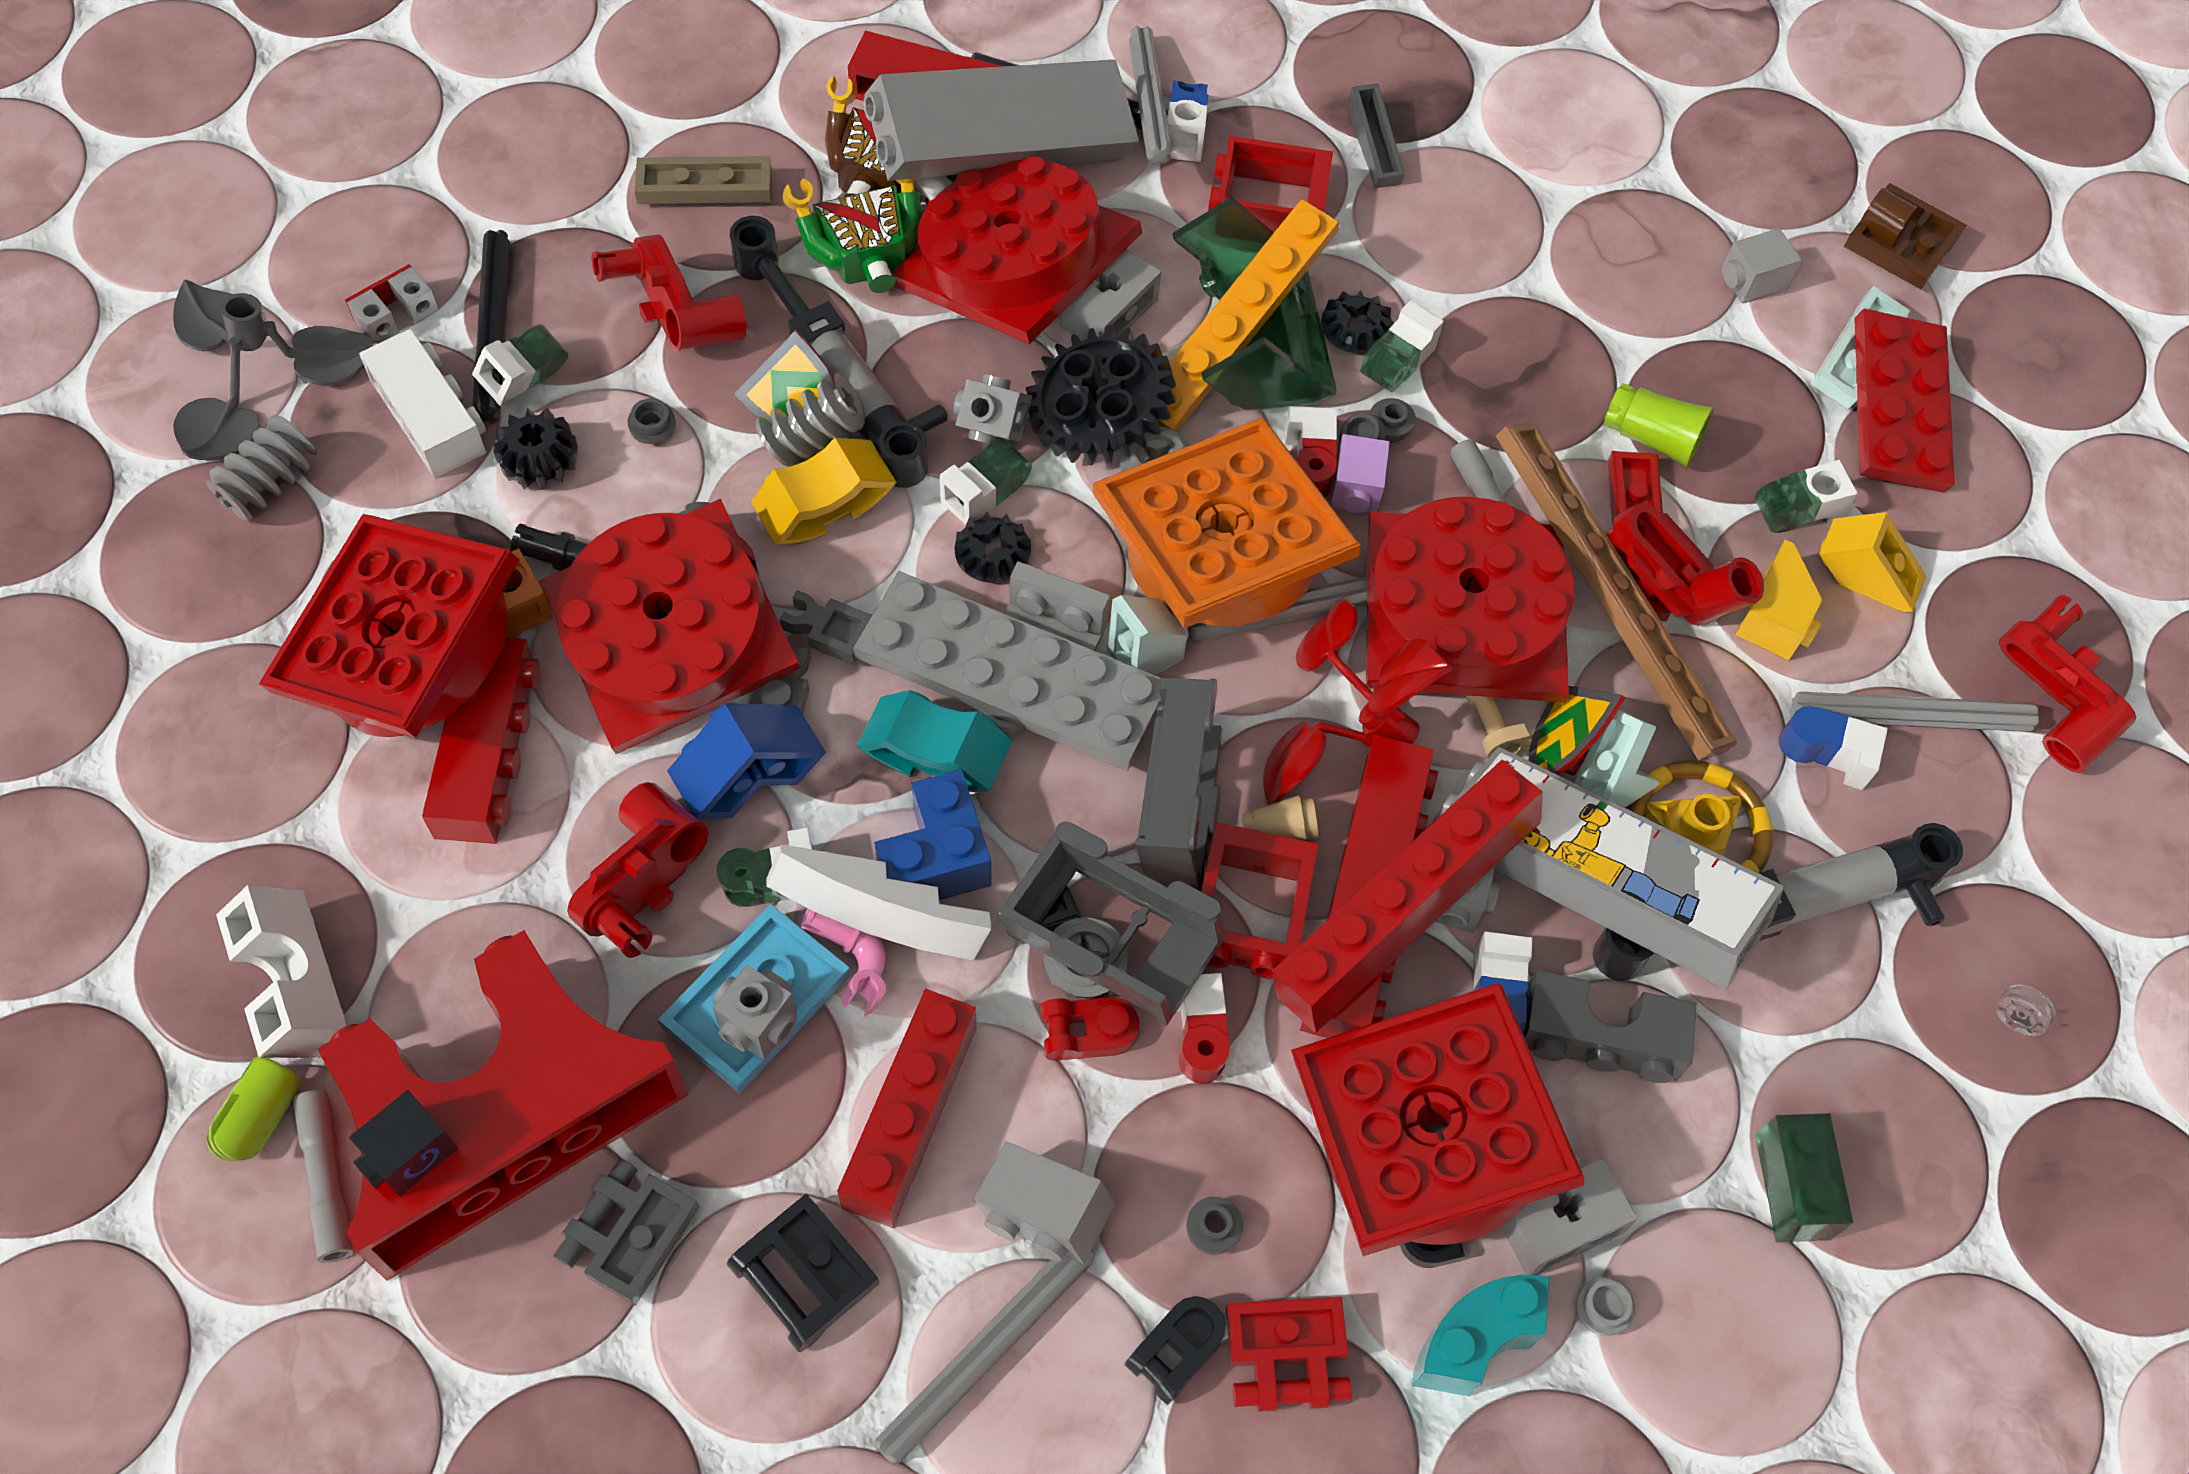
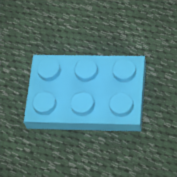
(766, 944)

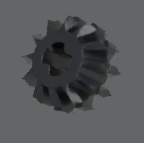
(535, 448)

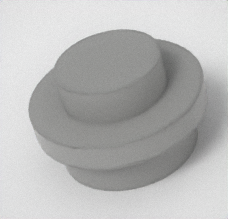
(1605, 1306)

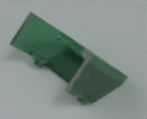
(1288, 355)

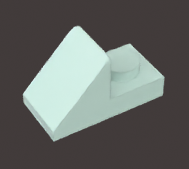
(1615, 759)

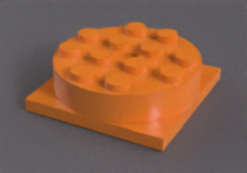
(1225, 527)

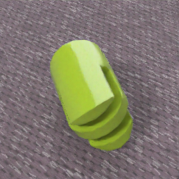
(252, 1110)

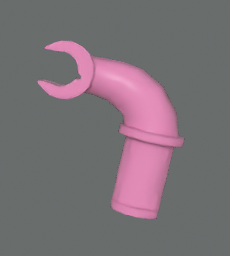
(866, 948)

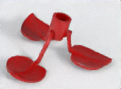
(1401, 678)

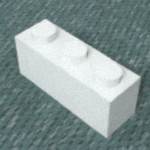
(425, 402)

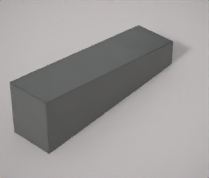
(1375, 135)

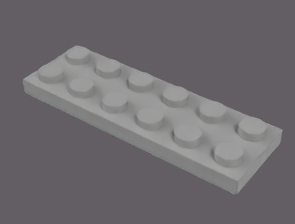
(1011, 670)

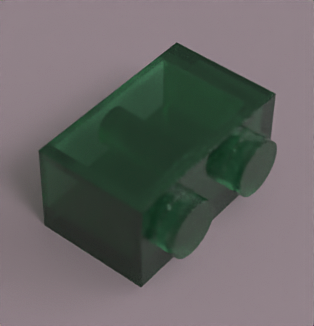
(1803, 1178)

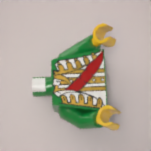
(860, 233)

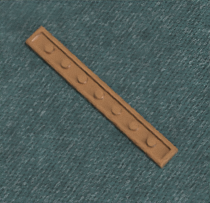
(1617, 591)

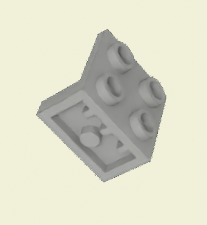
(1058, 605)

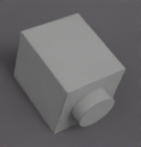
(1760, 265)

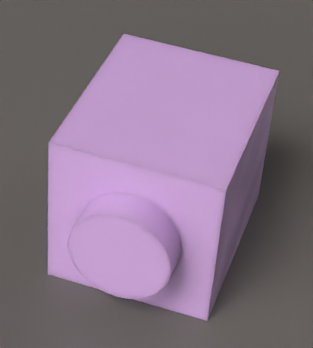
(1359, 474)

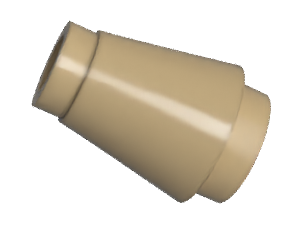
(1285, 818)

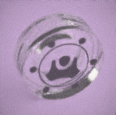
(2025, 1010)

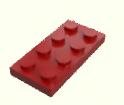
(1903, 401)

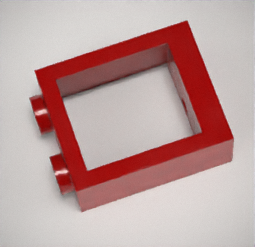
(1272, 163)
(1270, 856)

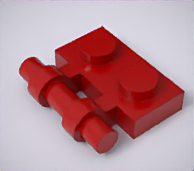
(1288, 1333)

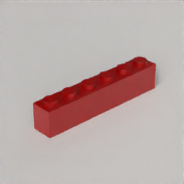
(1380, 828)
(1408, 896)

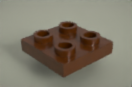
(1904, 235)

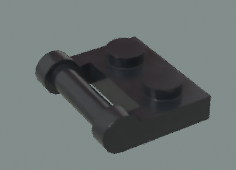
(818, 1258)

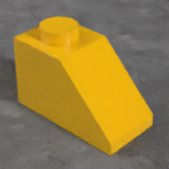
(1873, 560)
(1787, 607)

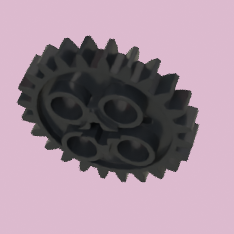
(1127, 407)

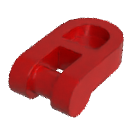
(1108, 1023)

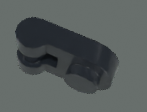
(1190, 1328)

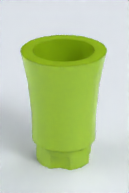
(1659, 422)

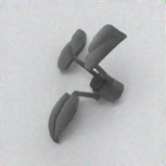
(208, 318)

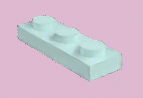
(1838, 371)

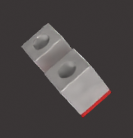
(404, 287)

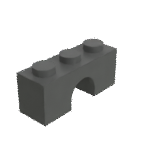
(1653, 1043)

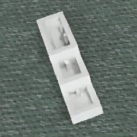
(862, 897)

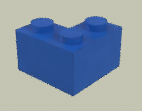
(741, 752)
(950, 842)

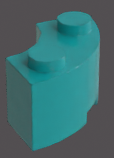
(920, 735)
(1479, 1326)

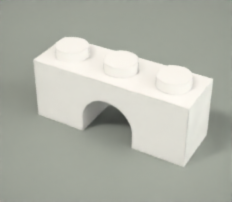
(280, 937)

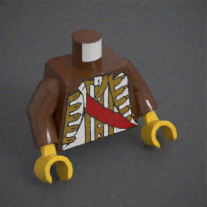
(852, 146)

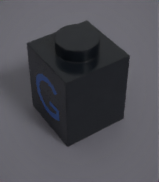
(400, 1144)

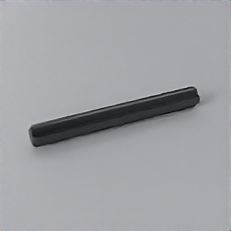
(491, 313)

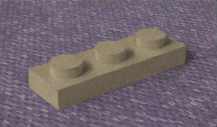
(703, 180)

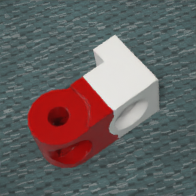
(1316, 441)
(1204, 1030)

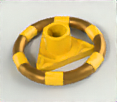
(1709, 817)

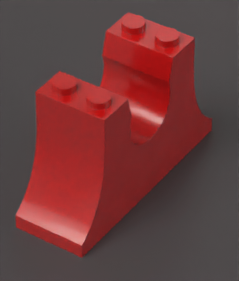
(529, 1114)

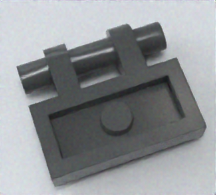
(639, 1240)

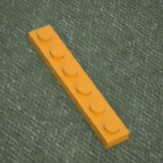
(1248, 304)

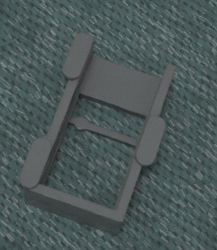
(1180, 783)
(1176, 960)

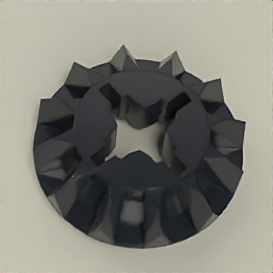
(1363, 335)
(999, 565)

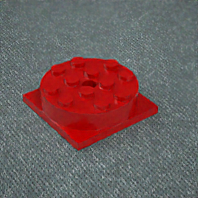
(1014, 245)
(397, 629)
(1501, 634)
(675, 668)
(1446, 1066)

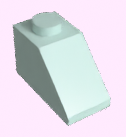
(1145, 634)

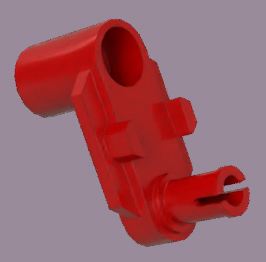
(684, 320)
(1677, 569)
(2096, 710)
(640, 870)

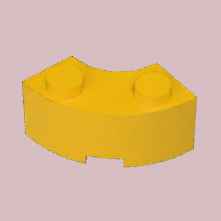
(819, 491)

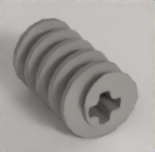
(814, 425)
(260, 466)

